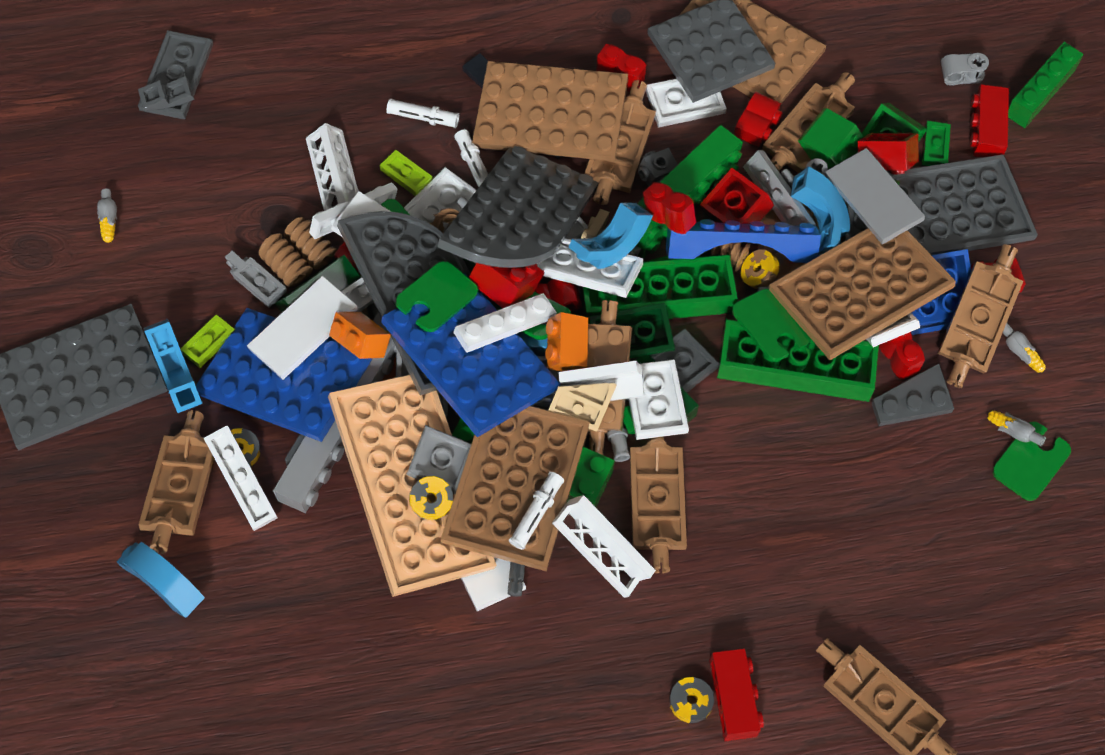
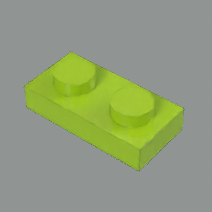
(405, 172)
(207, 341)

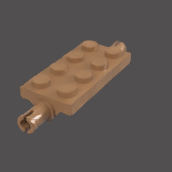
(633, 137)
(784, 143)
(980, 316)
(608, 346)
(177, 484)
(658, 500)
(884, 702)

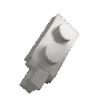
(255, 279)

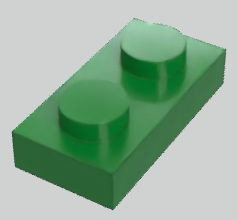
(936, 143)

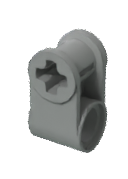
(962, 70)

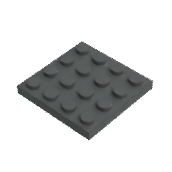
(711, 49)

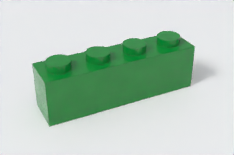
(1044, 84)

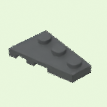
(914, 399)

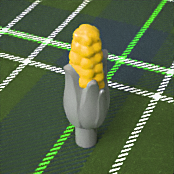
(107, 214)
(1021, 347)
(1016, 427)

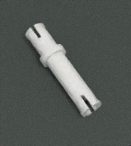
(431, 115)
(470, 154)
(535, 512)

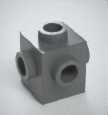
(656, 166)

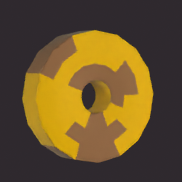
(769, 269)

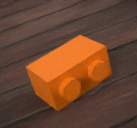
(359, 335)
(567, 342)

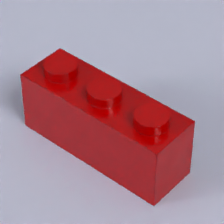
(989, 121)
(735, 694)

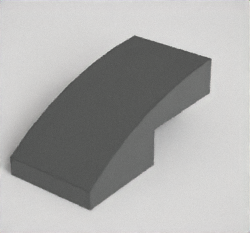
(161, 96)

